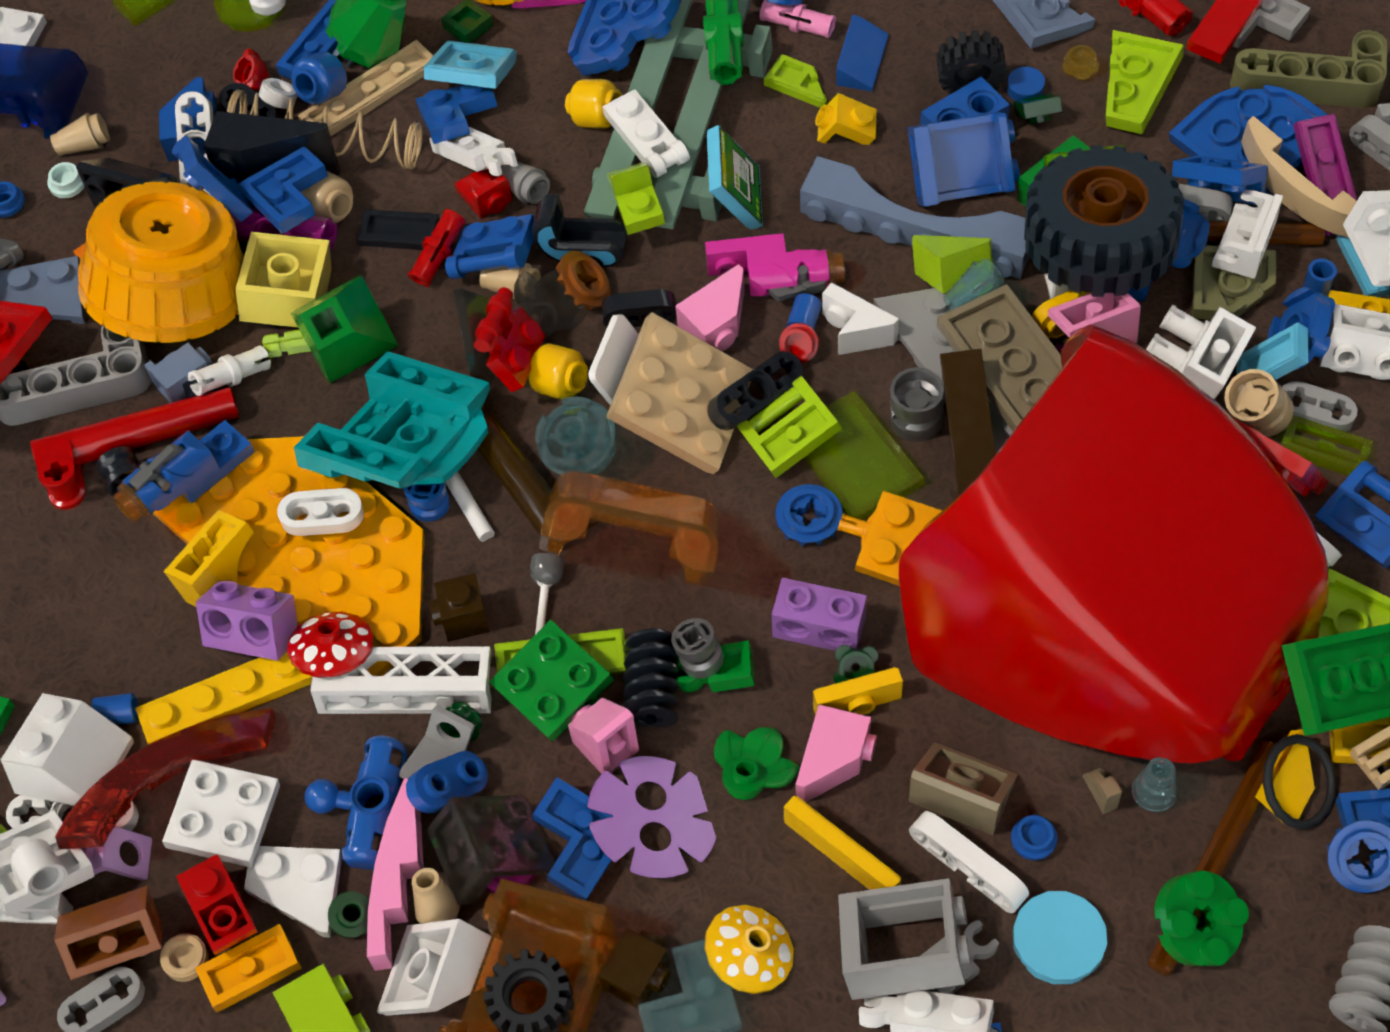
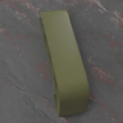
(1319, 77)

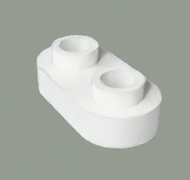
(322, 511)

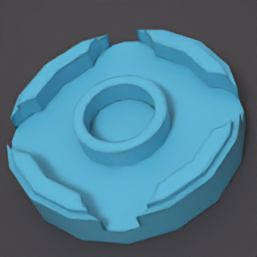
(1059, 937)

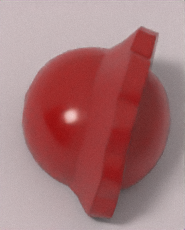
(250, 70)

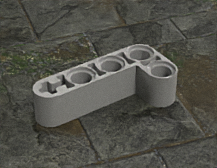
(77, 382)

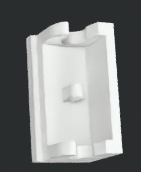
(1248, 234)

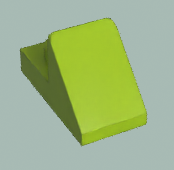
(636, 198)

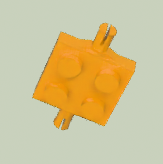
(887, 534)

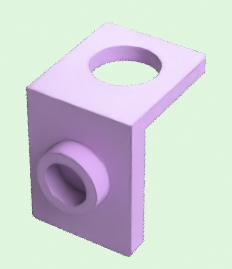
(109, 857)

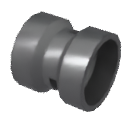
(697, 648)

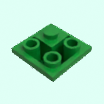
(344, 329)

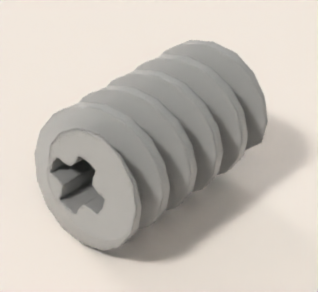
(1365, 982)

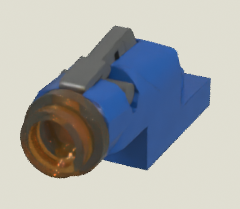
(182, 468)

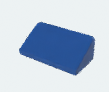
(861, 55)

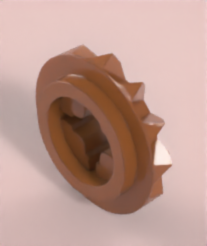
(581, 269)

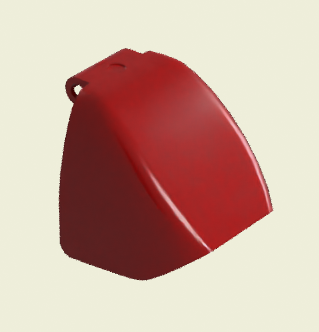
(1120, 568)

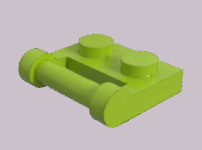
(795, 433)

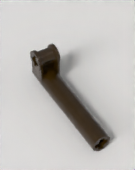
(516, 472)

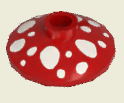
(330, 644)

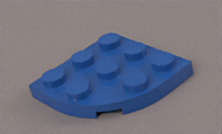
(1220, 122)

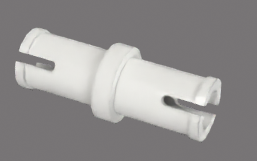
(229, 370)

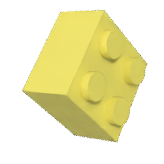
(281, 277)

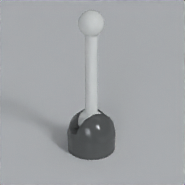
(546, 572)

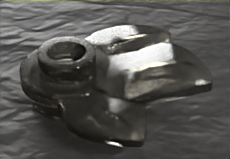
(547, 300)

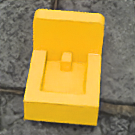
(846, 119)

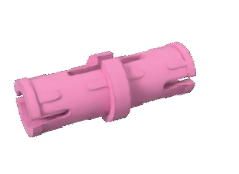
(820, 23)

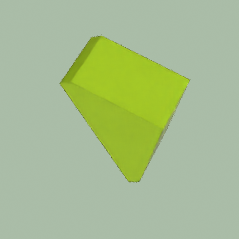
(946, 258)

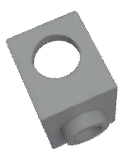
(437, 743)

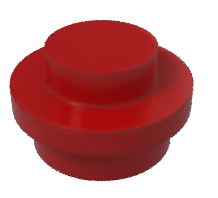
(800, 340)

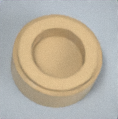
(182, 956)

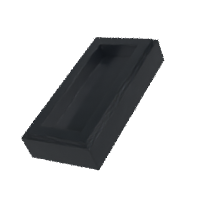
(395, 229)

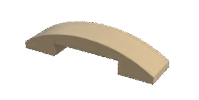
(1298, 193)

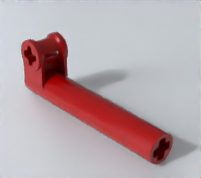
(61, 454)

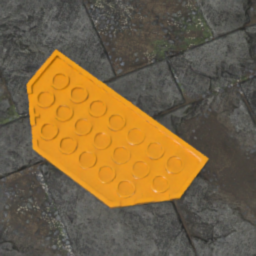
(359, 572)

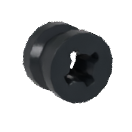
(116, 466)

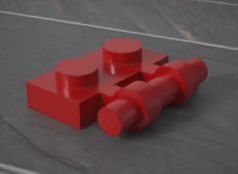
(509, 338)

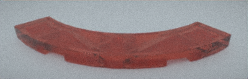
(112, 794)

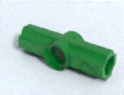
(724, 40)

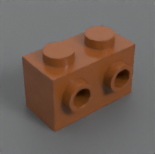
(108, 932)

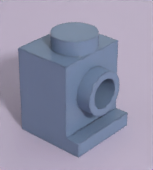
(171, 373)

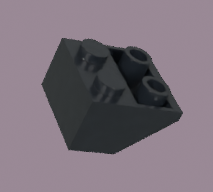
(109, 175)

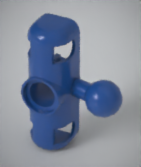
(374, 777)

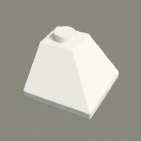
(433, 967)

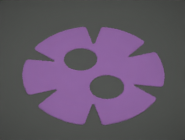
(622, 831)

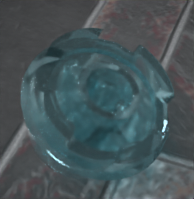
(576, 437)

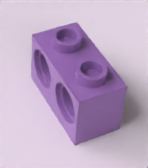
(818, 615)
(246, 619)

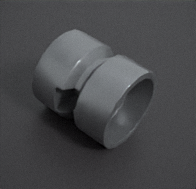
(916, 404)

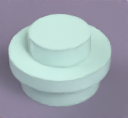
(64, 180)

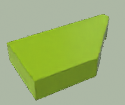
(795, 80)

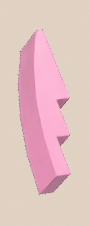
(397, 860)

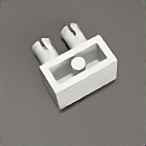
(1213, 346)

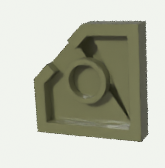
(1226, 289)

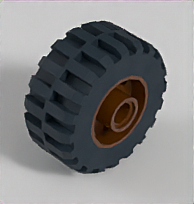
(1103, 220)

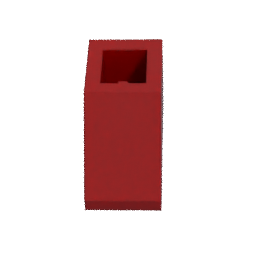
(217, 904)

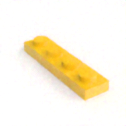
(220, 696)

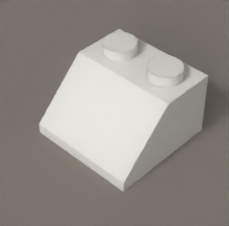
(63, 750)

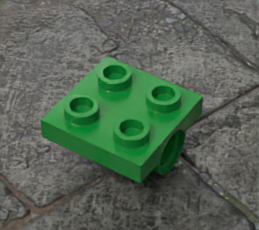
(551, 680)

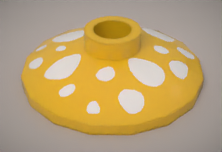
(740, 962)

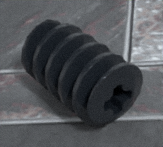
(650, 678)

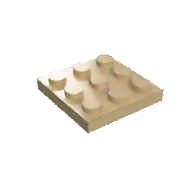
(669, 391)

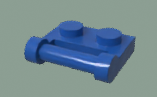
(205, 175)
(492, 246)
(1357, 518)

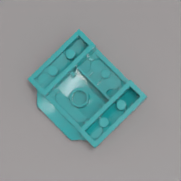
(411, 430)

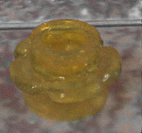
(1080, 55)

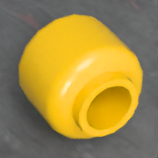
(586, 102)
(557, 371)

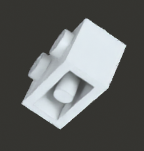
(1359, 342)

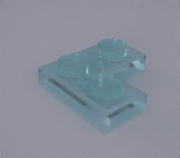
(704, 1002)

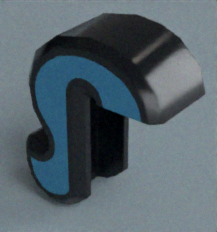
(557, 235)

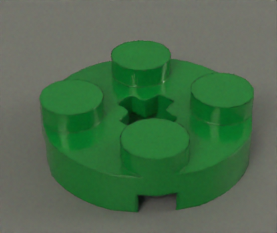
(1223, 918)

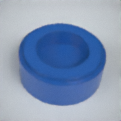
(1025, 83)

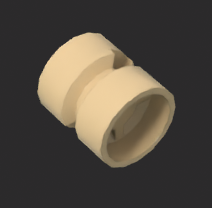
(1259, 402)

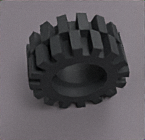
(973, 49)
(521, 970)

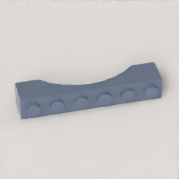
(841, 196)

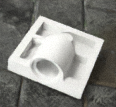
(221, 813)
(35, 866)

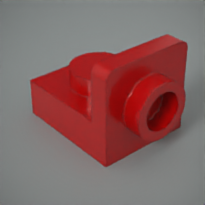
(484, 192)

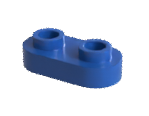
(449, 779)

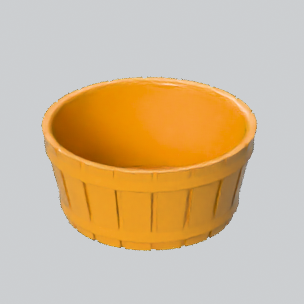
(159, 282)

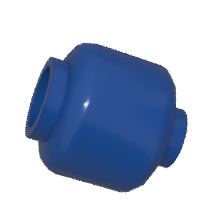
(318, 78)

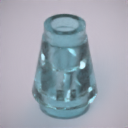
(975, 282)
(1156, 785)

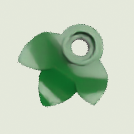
(754, 755)

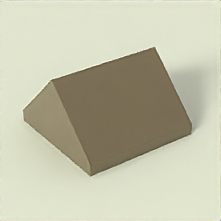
(961, 787)

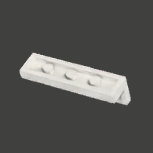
(408, 692)

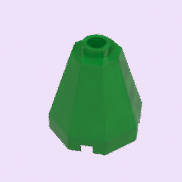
(367, 29)

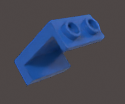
(962, 158)

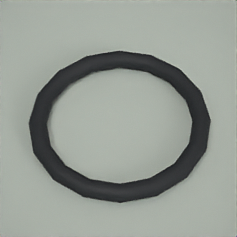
(1269, 789)

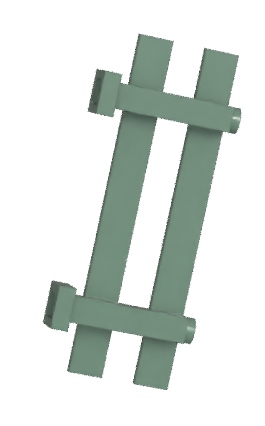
(678, 186)

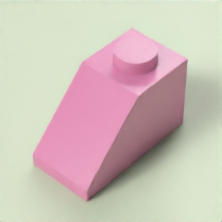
(715, 310)
(1110, 312)
(604, 734)
(834, 751)

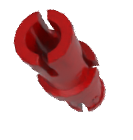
(424, 268)

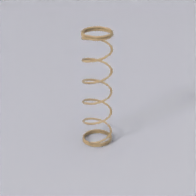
(415, 130)

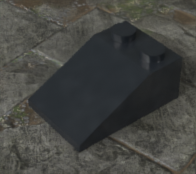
(249, 143)

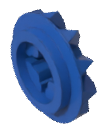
(797, 502)
(1351, 872)

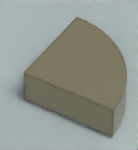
(1104, 790)

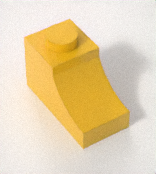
(210, 556)

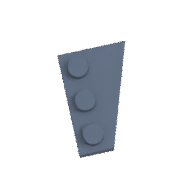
(1044, 20)
(46, 285)

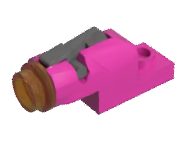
(773, 269)

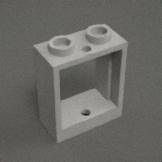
(898, 906)

